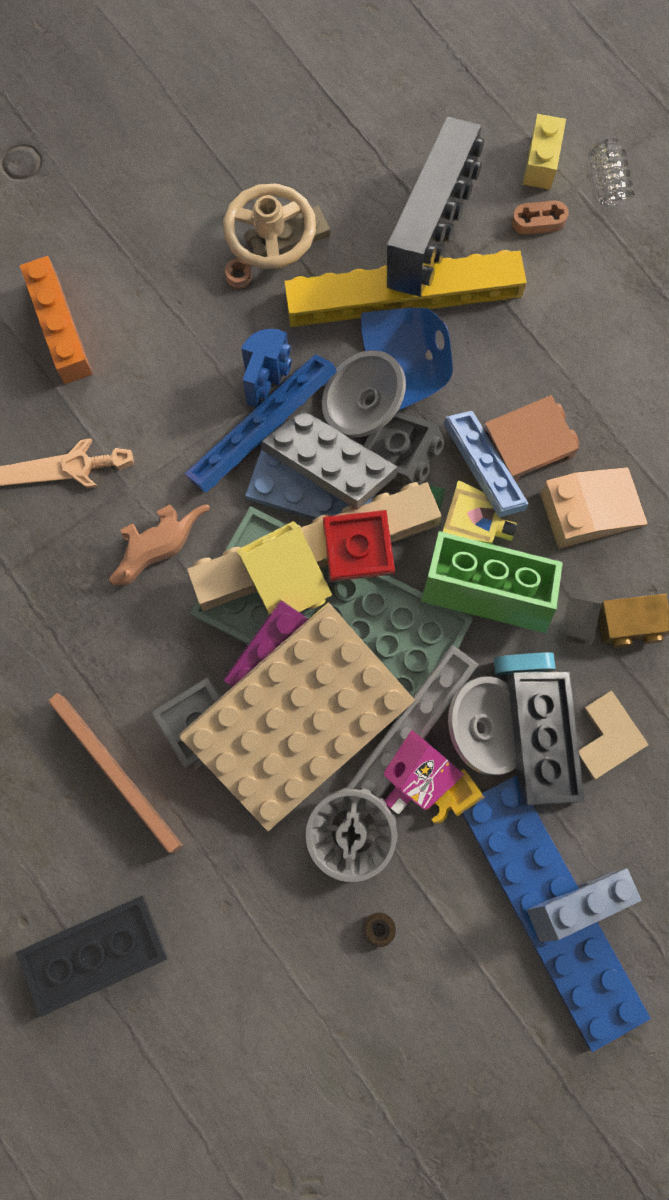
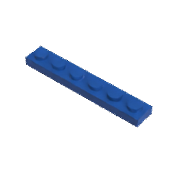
(260, 423)

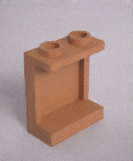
(532, 437)

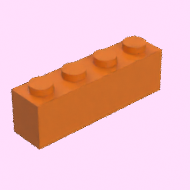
(56, 320)

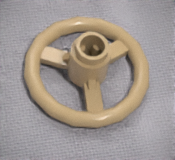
(269, 223)

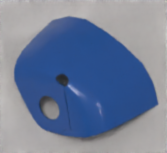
(407, 337)

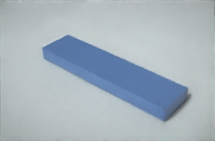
(485, 464)

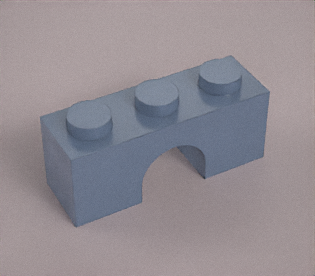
(584, 906)

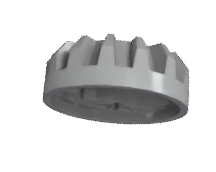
(346, 862)

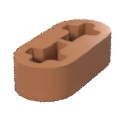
(539, 217)

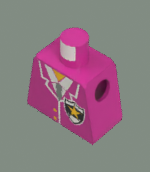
(419, 774)

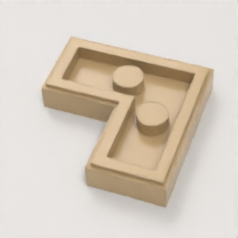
(617, 740)

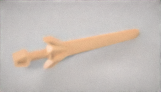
(73, 465)

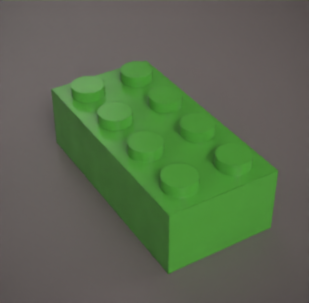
(493, 582)

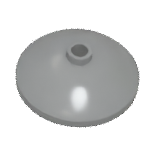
(358, 383)
(485, 706)

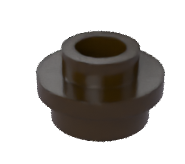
(387, 937)

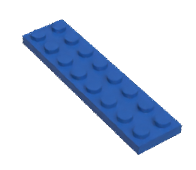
(532, 872)

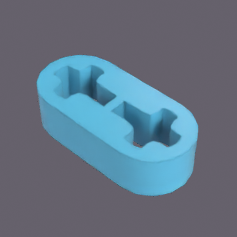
(524, 663)

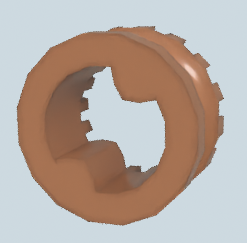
(238, 282)

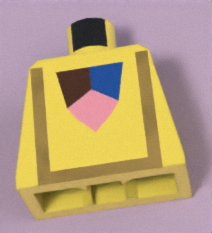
(475, 518)

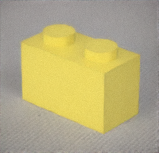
(544, 151)

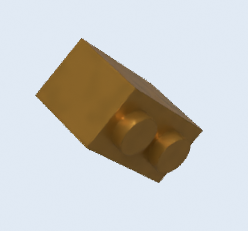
(634, 619)

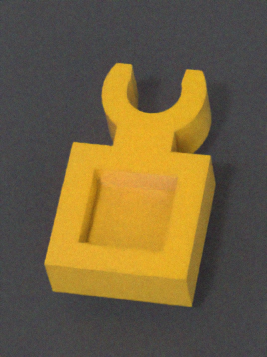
(458, 798)

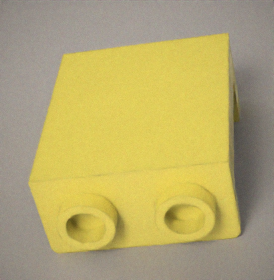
(285, 569)

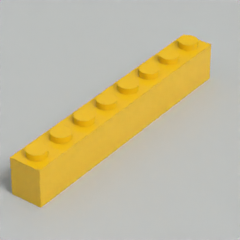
(455, 283)

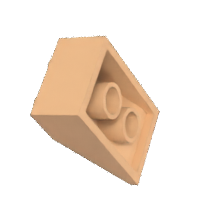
(591, 505)

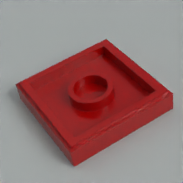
(358, 545)

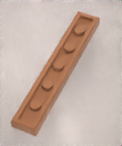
(115, 774)

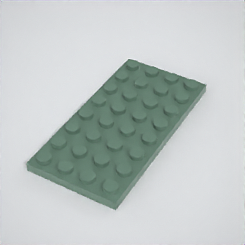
(381, 610)

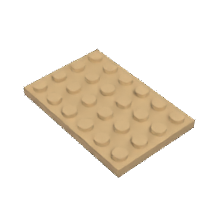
(297, 717)

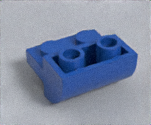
(265, 362)

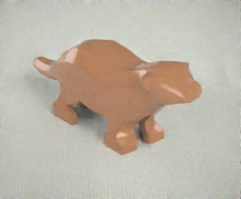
(154, 543)

